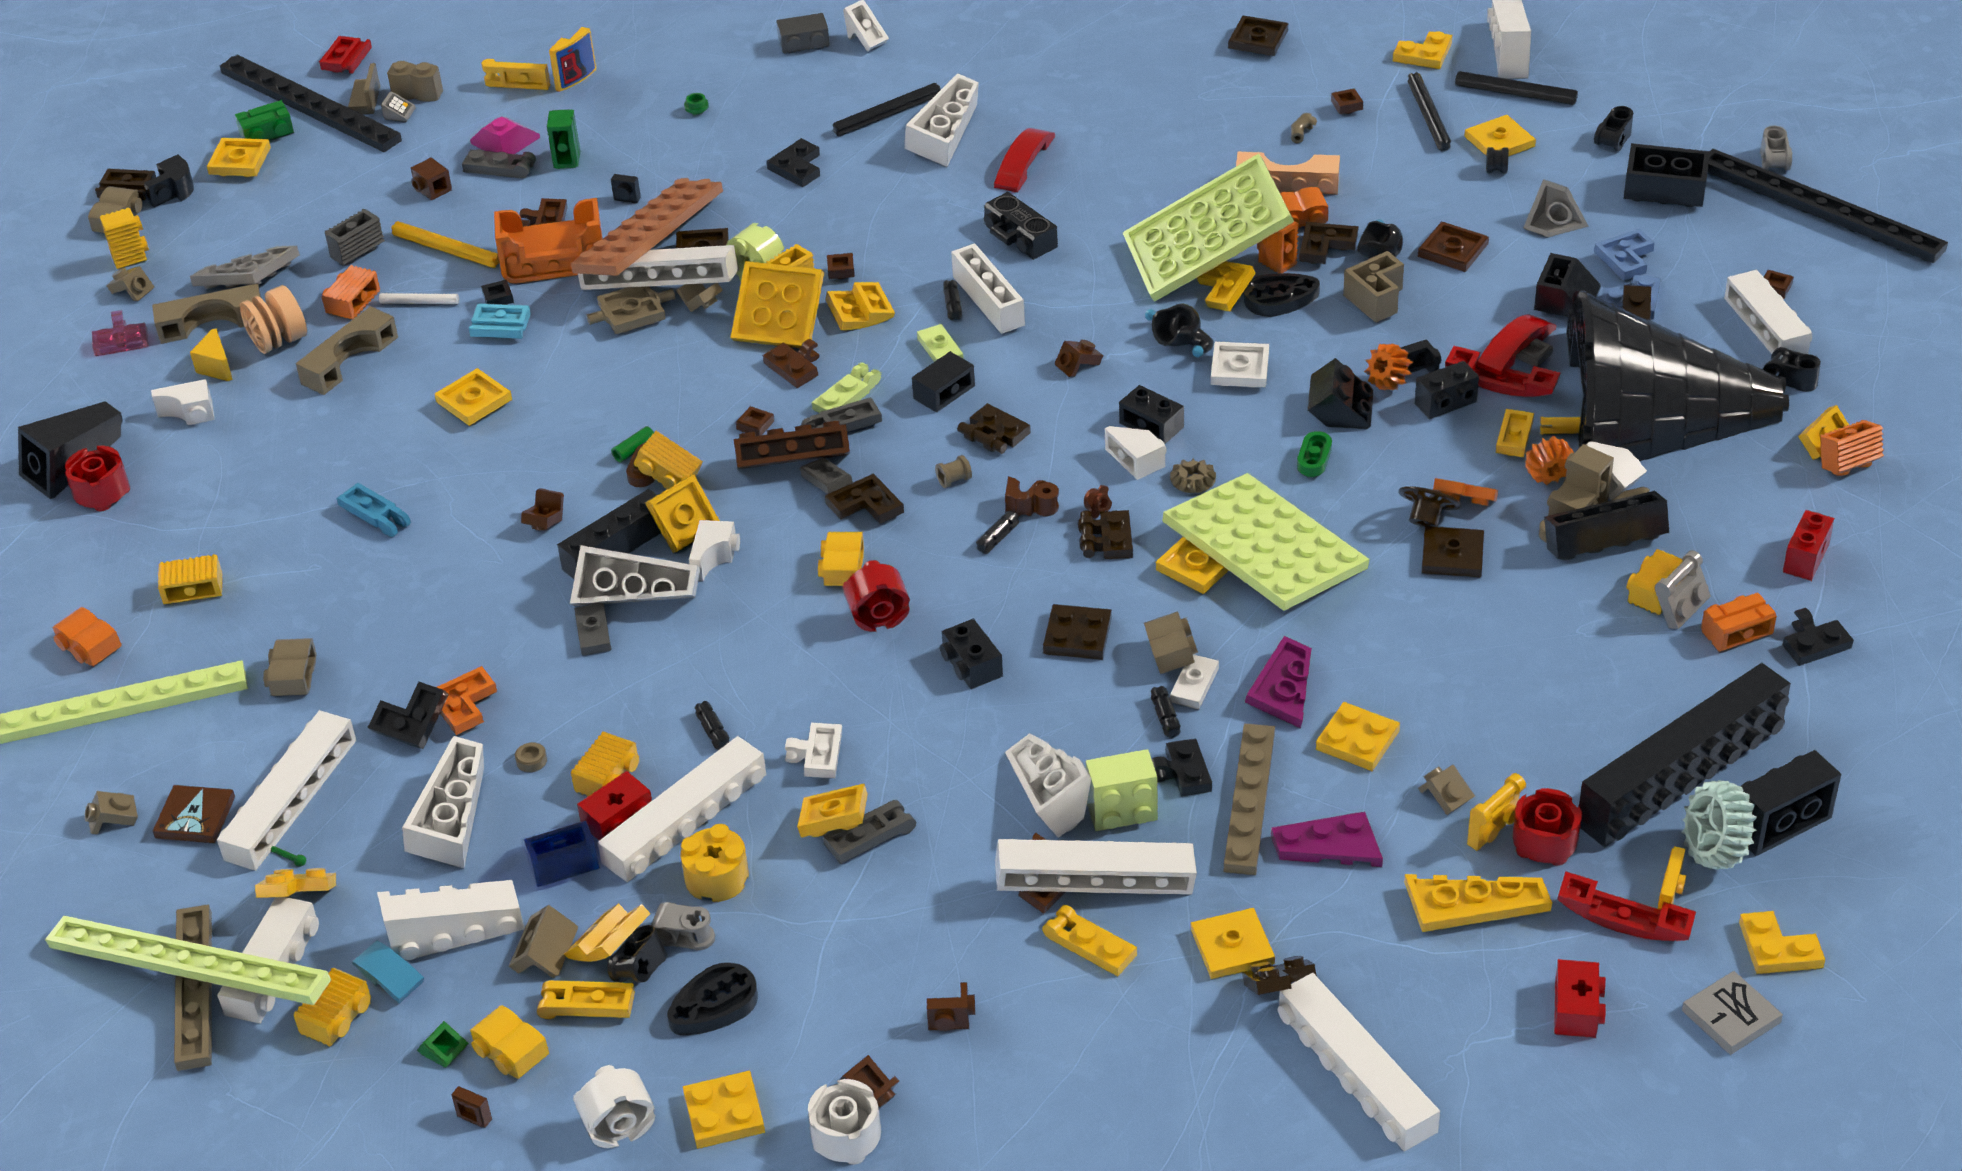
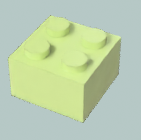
(1122, 790)

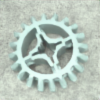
(1718, 825)

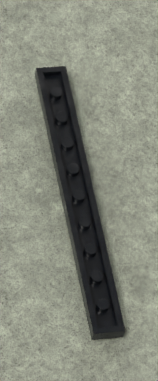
(311, 103)
(1826, 207)

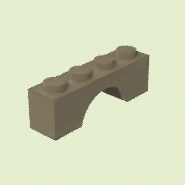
(178, 318)
(367, 332)

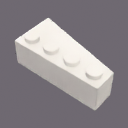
(1511, 38)
(942, 121)
(625, 577)
(447, 806)
(449, 918)

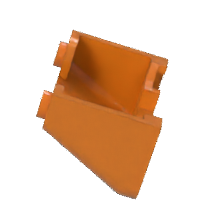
(547, 248)

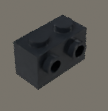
(1446, 389)
(1151, 412)
(971, 654)

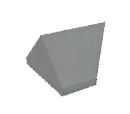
(1554, 211)

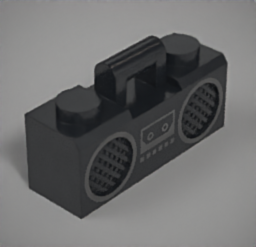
(1020, 224)

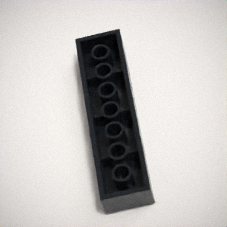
(1683, 754)

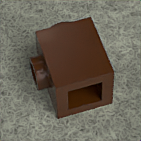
(431, 179)

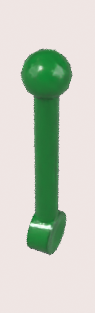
(299, 860)

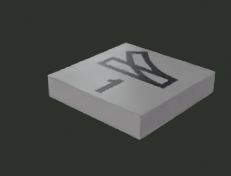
(1732, 1012)

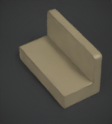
(365, 92)
(544, 942)

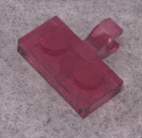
(120, 337)

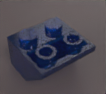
(561, 853)

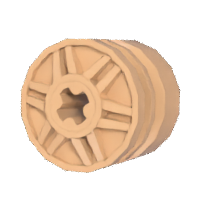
(273, 319)

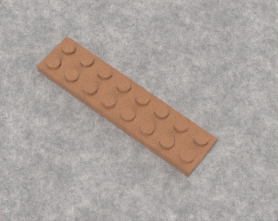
(646, 227)

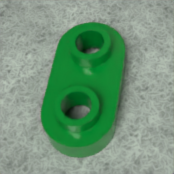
(1314, 453)

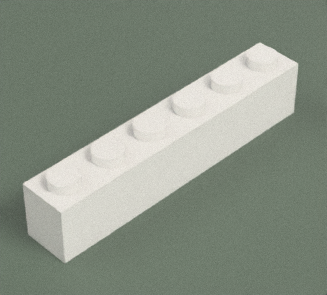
(671, 267)
(286, 790)
(682, 809)
(1095, 866)
(1359, 1062)

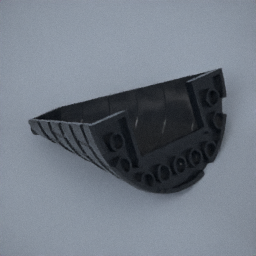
(1659, 387)

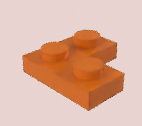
(1479, 494)
(463, 691)

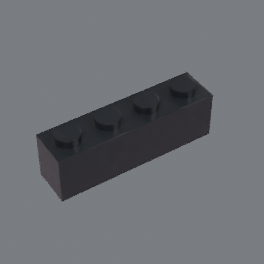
(1606, 525)
(617, 531)

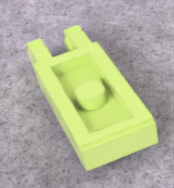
(848, 389)

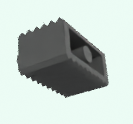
(803, 32)
(354, 237)

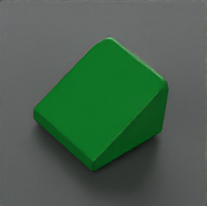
(443, 1045)

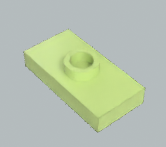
(937, 342)

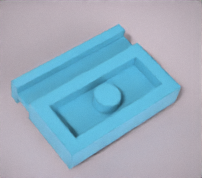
(499, 321)

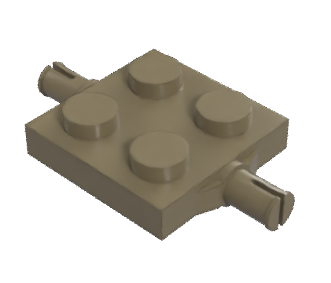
(630, 308)

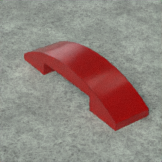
(1020, 156)
(1513, 338)
(1512, 382)
(1624, 915)

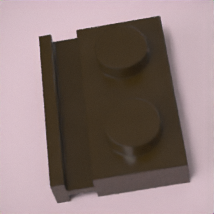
(125, 179)

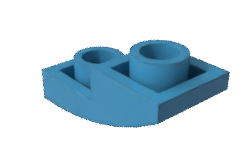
(388, 970)

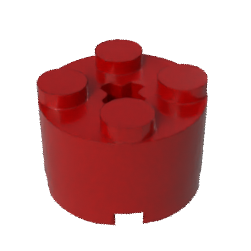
(97, 477)
(876, 596)
(1546, 826)

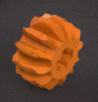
(1388, 366)
(1548, 460)

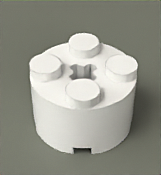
(614, 1106)
(844, 1121)

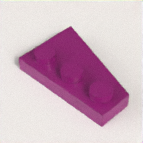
(1283, 682)
(1337, 838)

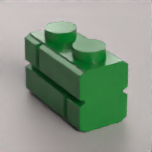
(265, 122)
(563, 138)

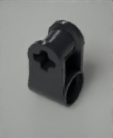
(1615, 128)
(1798, 368)
(637, 956)

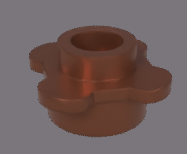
(1097, 500)

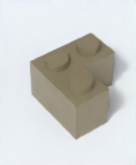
(1375, 285)
(1585, 481)

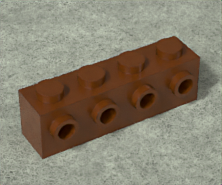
(792, 446)

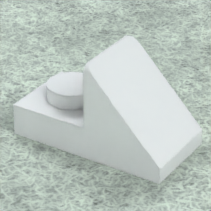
(863, 24)

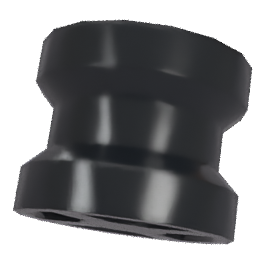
(1497, 160)

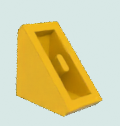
(210, 357)

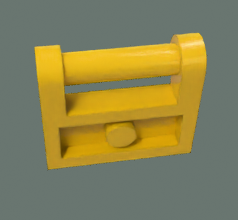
(1494, 813)

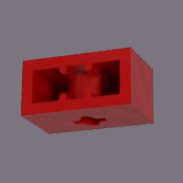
(1808, 545)
(613, 804)
(1577, 998)

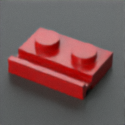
(345, 54)

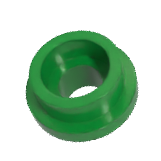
(696, 103)

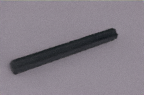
(1516, 87)
(885, 109)
(1429, 111)

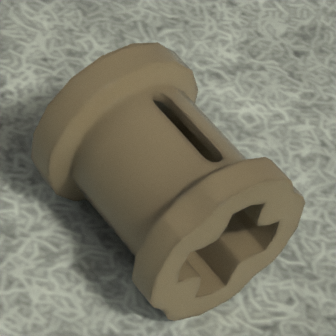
(953, 471)

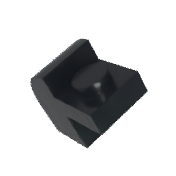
(172, 182)

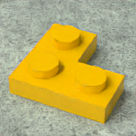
(1429, 54)
(1228, 284)
(285, 882)
(1778, 953)

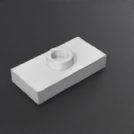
(1194, 682)

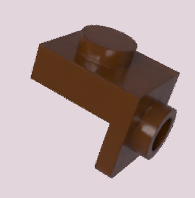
(1076, 353)
(546, 511)
(952, 1012)
(871, 1075)

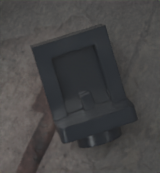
(1423, 356)

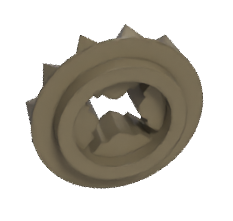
(1197, 482)

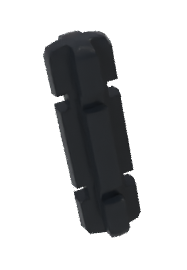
(952, 300)
(997, 532)
(1165, 711)
(711, 724)

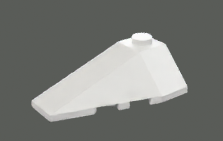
(1052, 782)

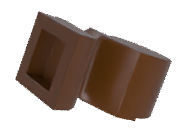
(1039, 498)

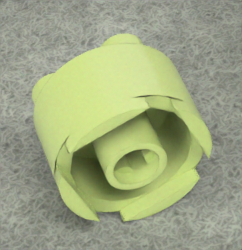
(755, 245)

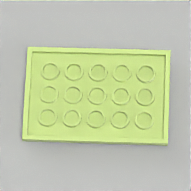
(1207, 227)
(1265, 541)

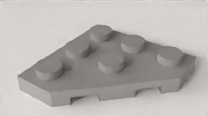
(245, 269)

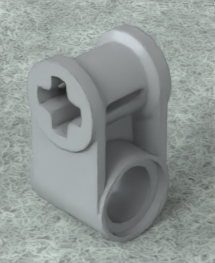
(1775, 148)
(680, 923)

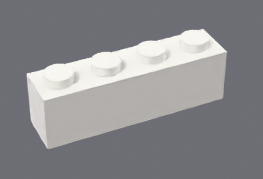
(988, 288)
(1767, 313)
(278, 937)

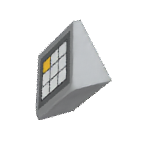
(397, 108)

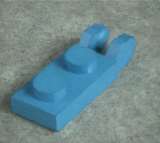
(373, 509)

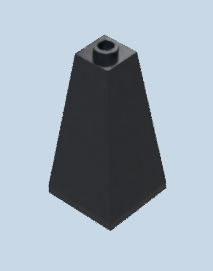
(51, 441)

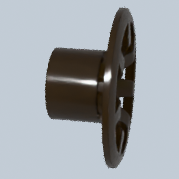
(1426, 509)

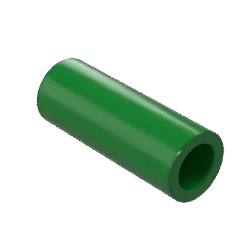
(628, 446)

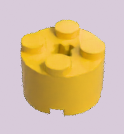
(714, 863)

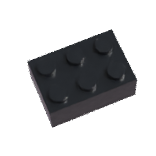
(1666, 175)
(1791, 800)

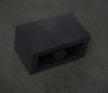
(943, 381)

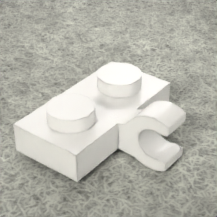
(819, 751)

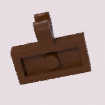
(549, 211)
(793, 365)

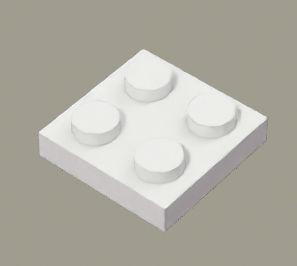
(1240, 364)

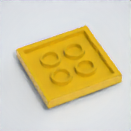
(777, 304)

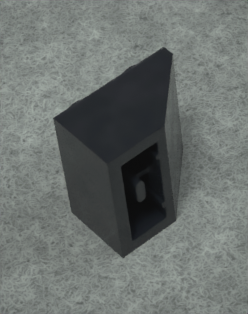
(1559, 281)
(1340, 397)

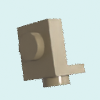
(131, 280)
(696, 295)
(1447, 788)
(110, 808)

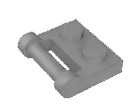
(1688, 596)

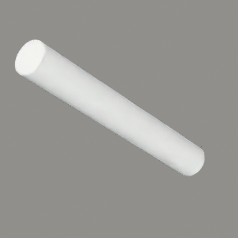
(401, 298)

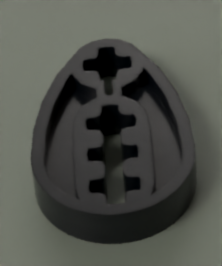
(1280, 293)
(708, 1016)

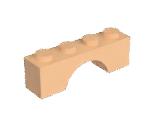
(1319, 172)

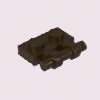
(994, 429)
(1115, 531)

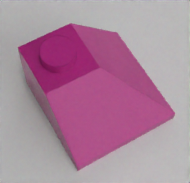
(504, 136)

